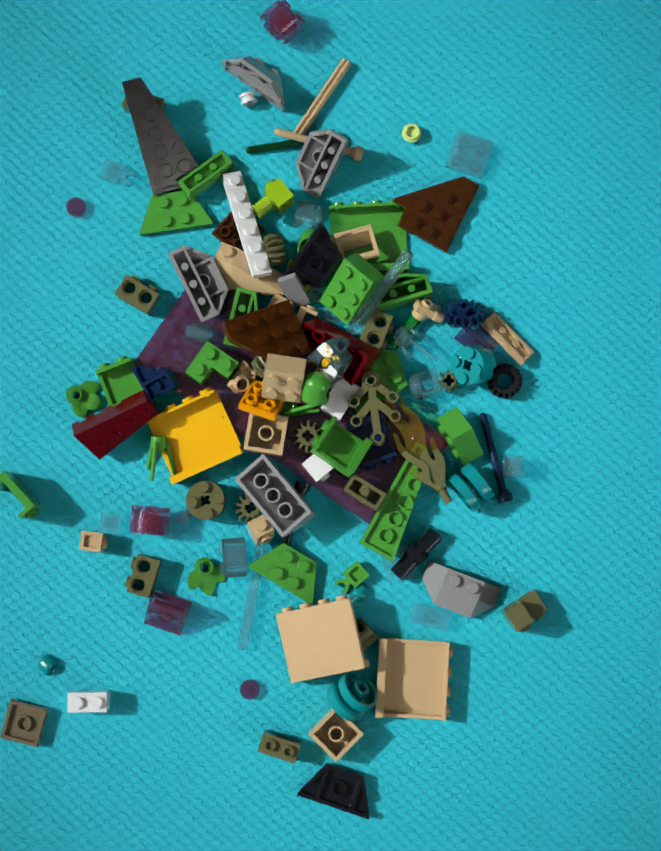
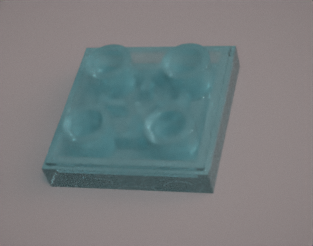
(469, 154)

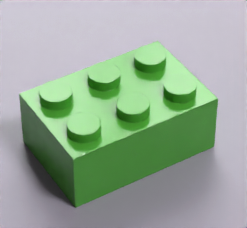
(351, 288)

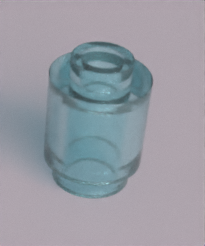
(199, 332)

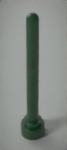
(273, 146)

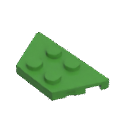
(173, 213)
(289, 570)

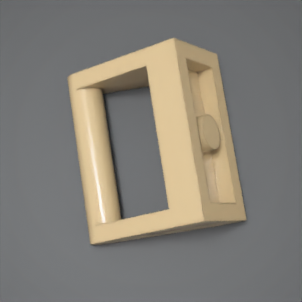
(355, 238)

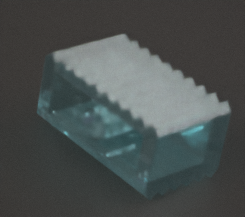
(234, 557)

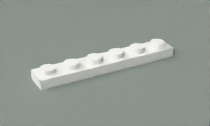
(246, 224)

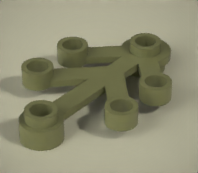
(373, 405)

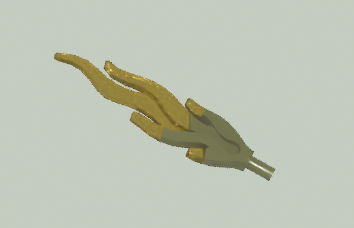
(416, 451)

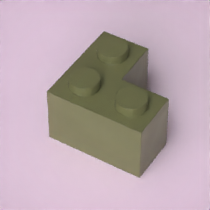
(523, 611)

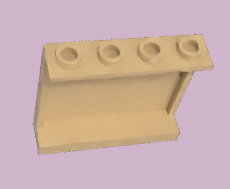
(321, 639)
(413, 679)

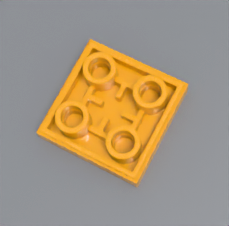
(255, 404)

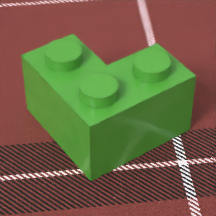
(209, 360)
(459, 436)

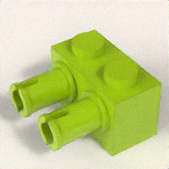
(276, 197)

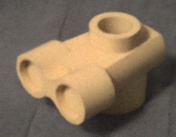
(425, 308)
(242, 378)

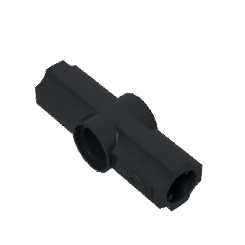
(416, 554)

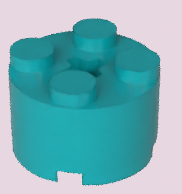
(473, 364)

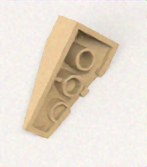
(236, 272)

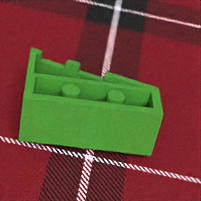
(405, 291)

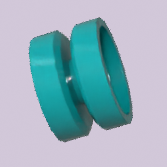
(472, 486)
(352, 695)

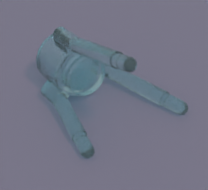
(403, 336)

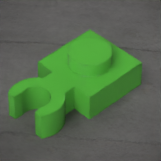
(354, 575)

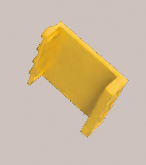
(197, 434)

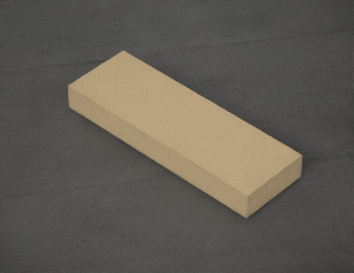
(507, 338)

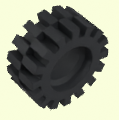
(516, 381)

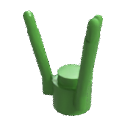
(291, 409)
(158, 444)

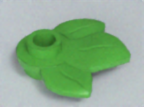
(87, 398)
(206, 579)

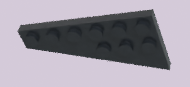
(161, 146)

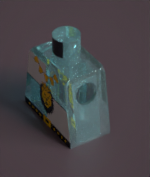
(332, 358)

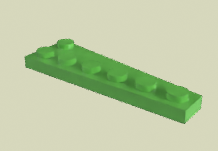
(393, 514)

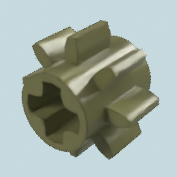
(444, 385)

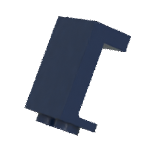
(374, 454)

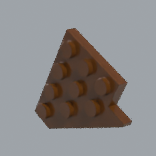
(437, 211)
(269, 331)

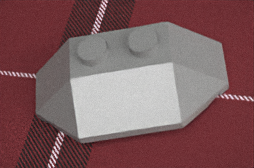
(257, 77)
(320, 160)
(201, 280)
(458, 591)

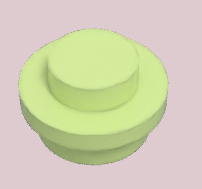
(411, 133)

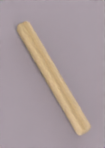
(322, 97)

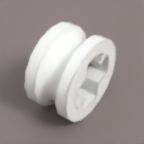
(248, 98)

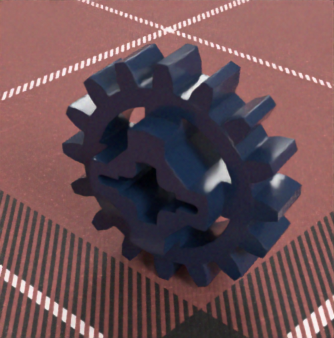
(464, 313)

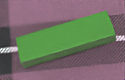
(206, 175)

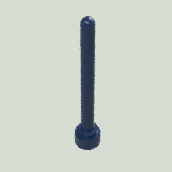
(503, 493)

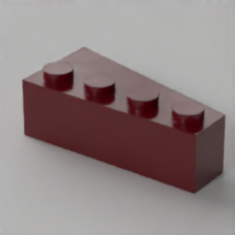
(363, 355)
(111, 427)

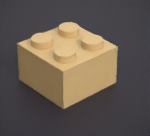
(283, 378)
(265, 435)
(335, 734)

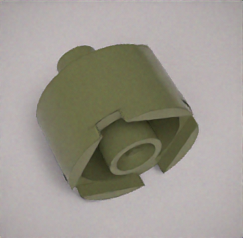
(195, 503)

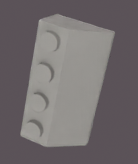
(275, 496)

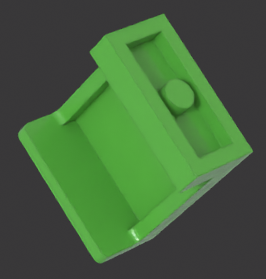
(118, 380)
(339, 447)
(31, 505)

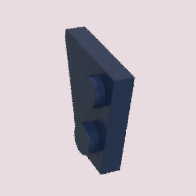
(155, 380)

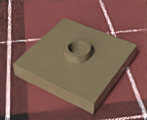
(24, 723)

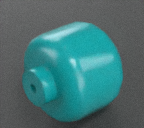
(360, 593)
(48, 664)

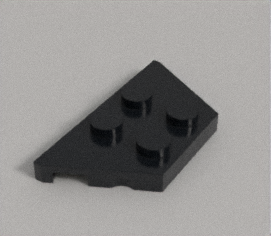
(316, 259)
(338, 789)

